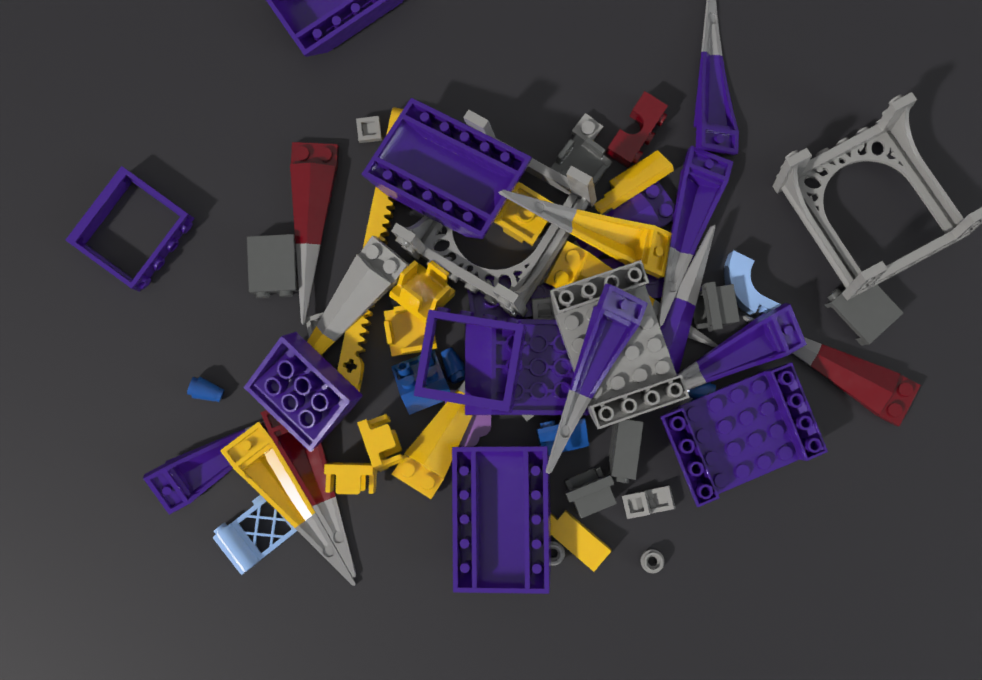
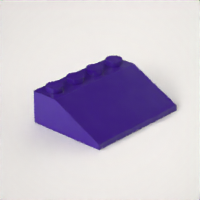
(302, 390)

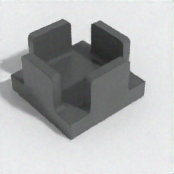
(584, 156)

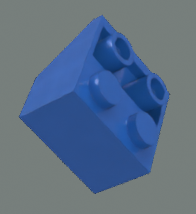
(406, 375)
(548, 430)

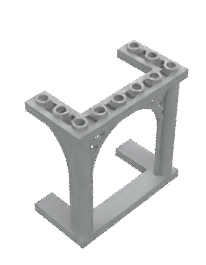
(895, 136)
(422, 237)

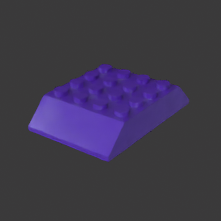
(325, 24)
(445, 169)
(501, 520)

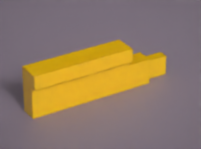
(634, 181)
(579, 540)

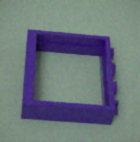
(101, 208)
(468, 318)

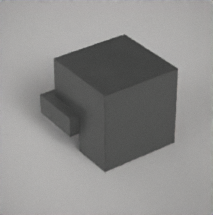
(715, 307)
(590, 491)

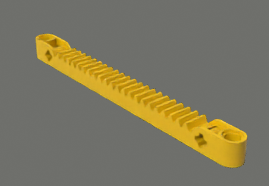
(376, 226)

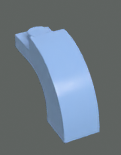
(738, 272)

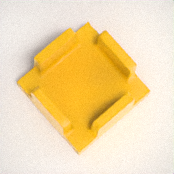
(520, 222)
(422, 289)
(404, 332)
(380, 442)
(350, 477)

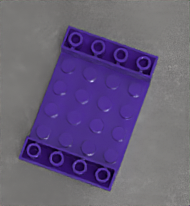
(543, 371)
(743, 432)

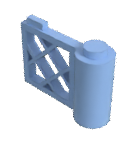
(239, 546)

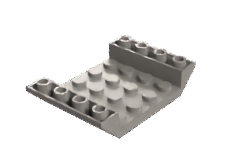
(643, 372)

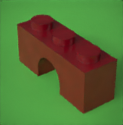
(648, 113)

